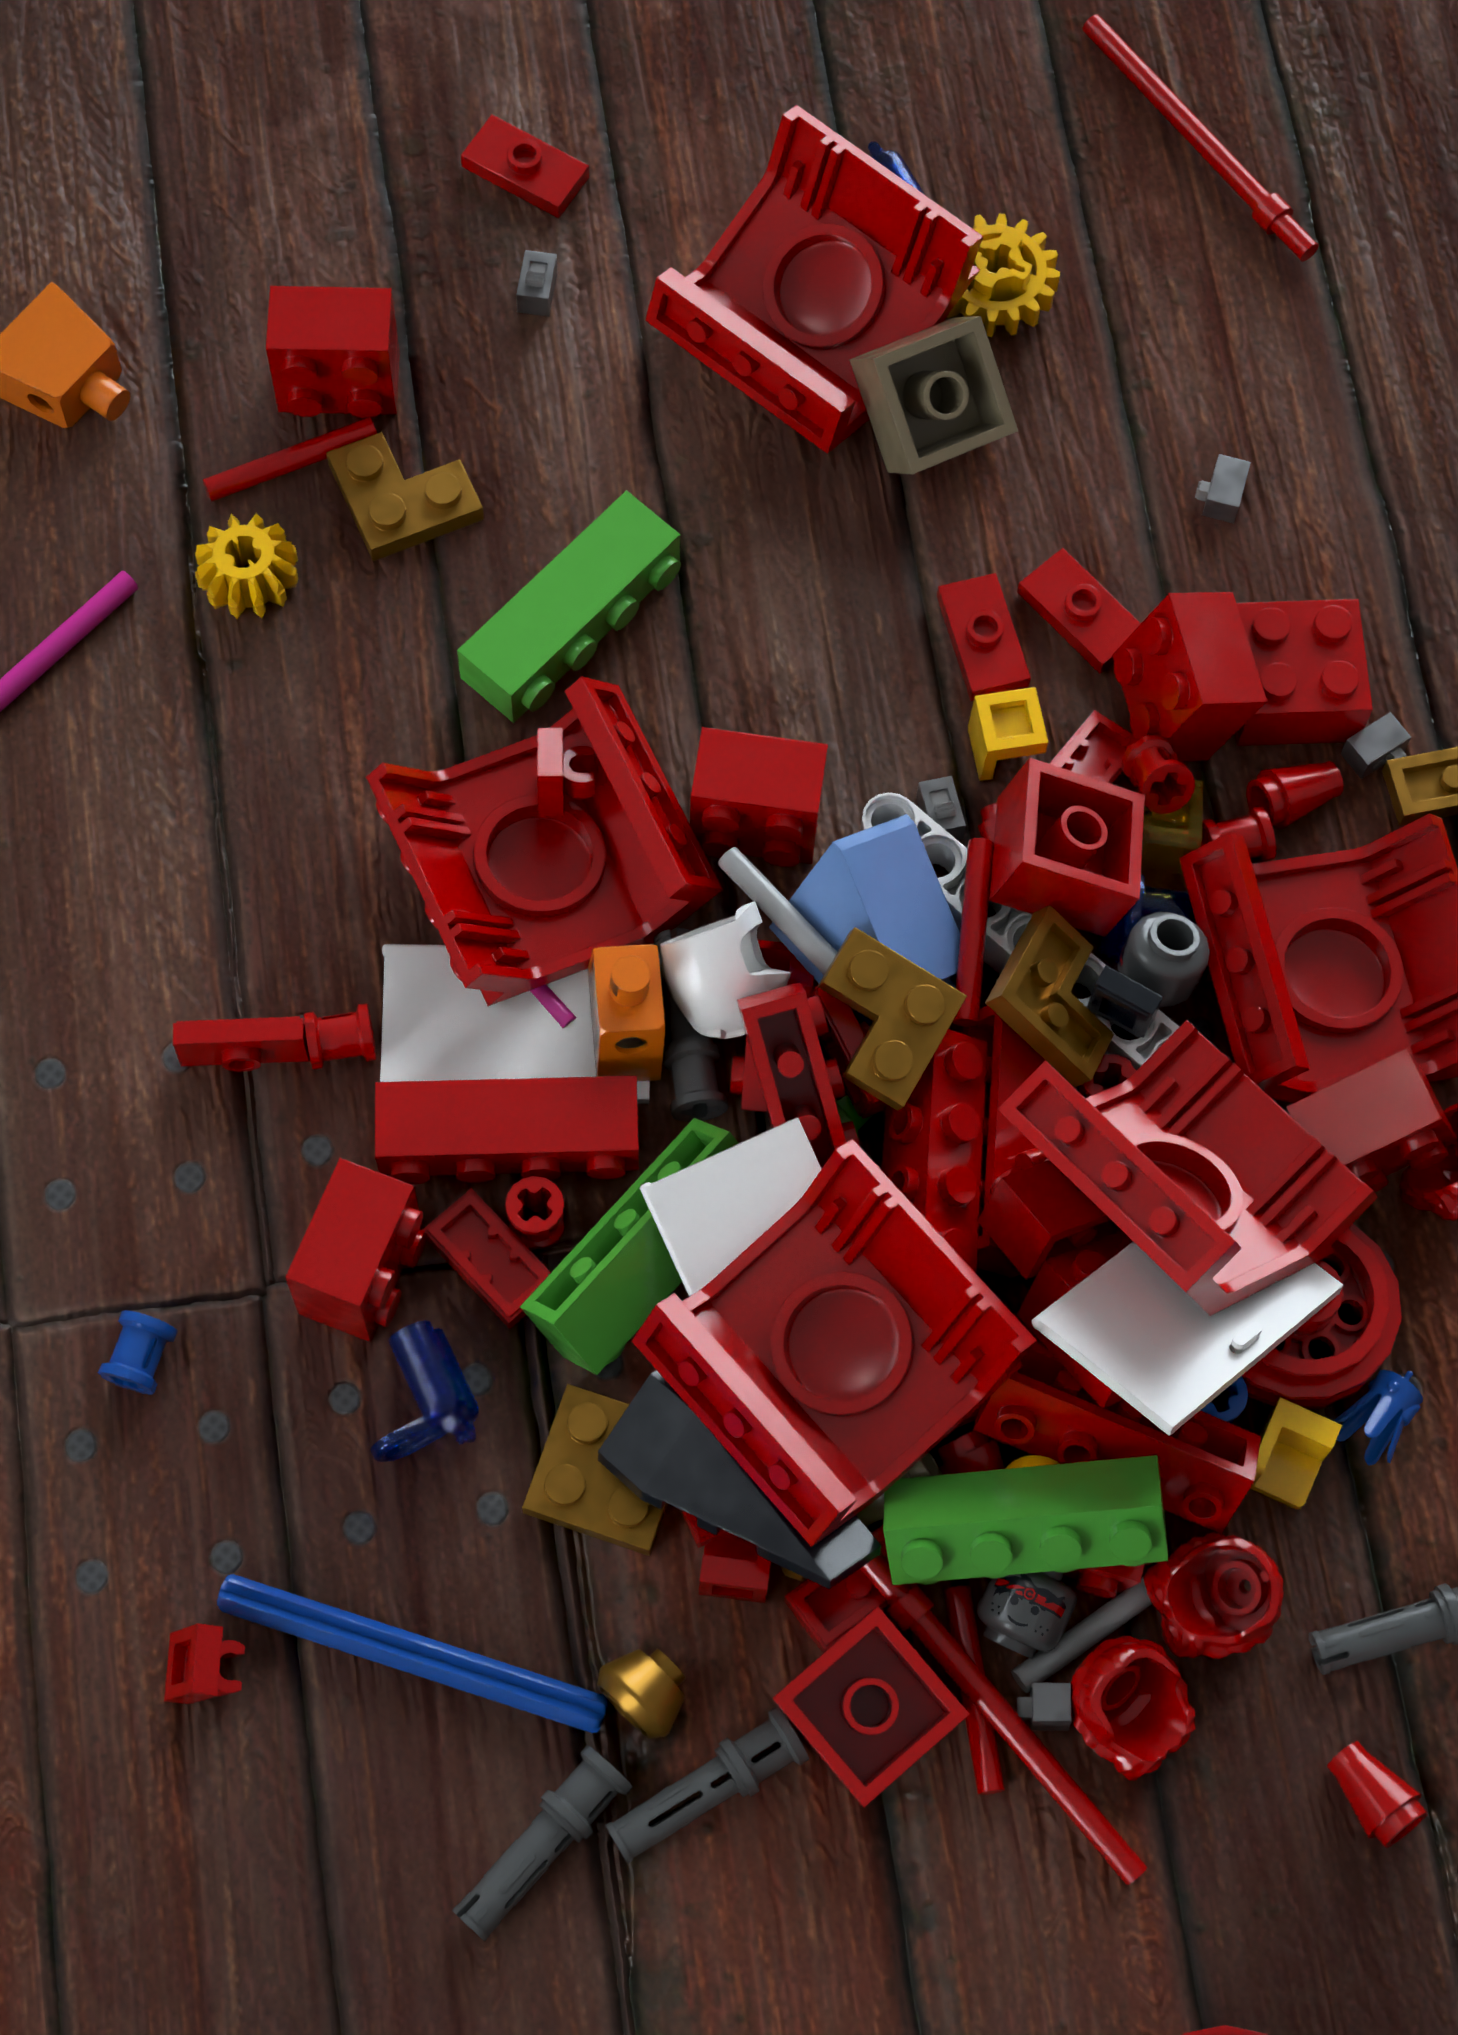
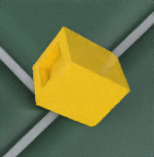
(1005, 728)
(1292, 1452)

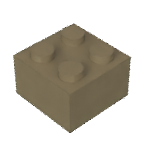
(934, 395)

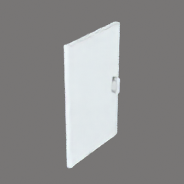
(449, 1033)
(730, 1200)
(1160, 1346)

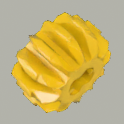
(269, 570)

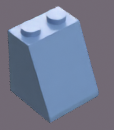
(885, 889)

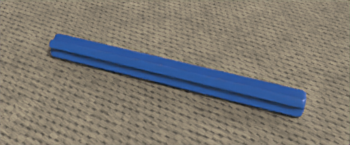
(412, 1653)

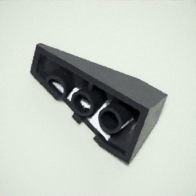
(676, 1460)

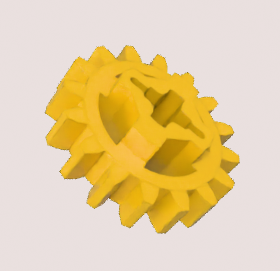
(1004, 286)

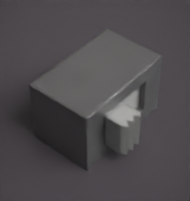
(537, 283)
(1225, 490)
(1375, 745)
(941, 803)
(1047, 1707)

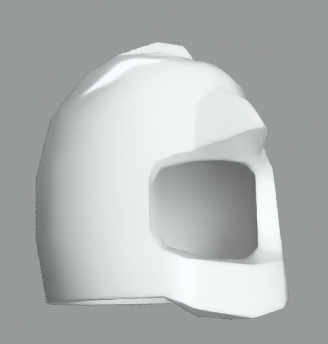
(715, 968)

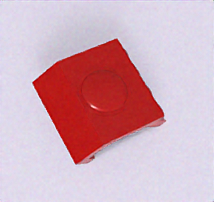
(815, 273)
(533, 893)
(1332, 956)
(1196, 1168)
(836, 1346)

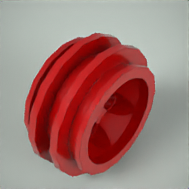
(1355, 1348)

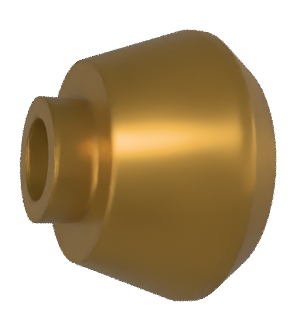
(644, 1690)

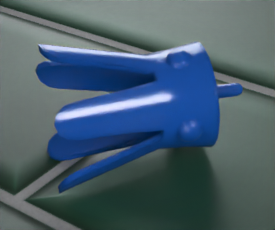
(1385, 1410)

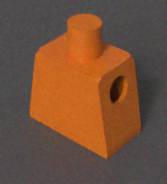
(60, 362)

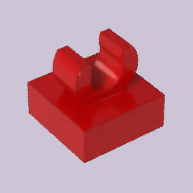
(558, 772)
(195, 1664)

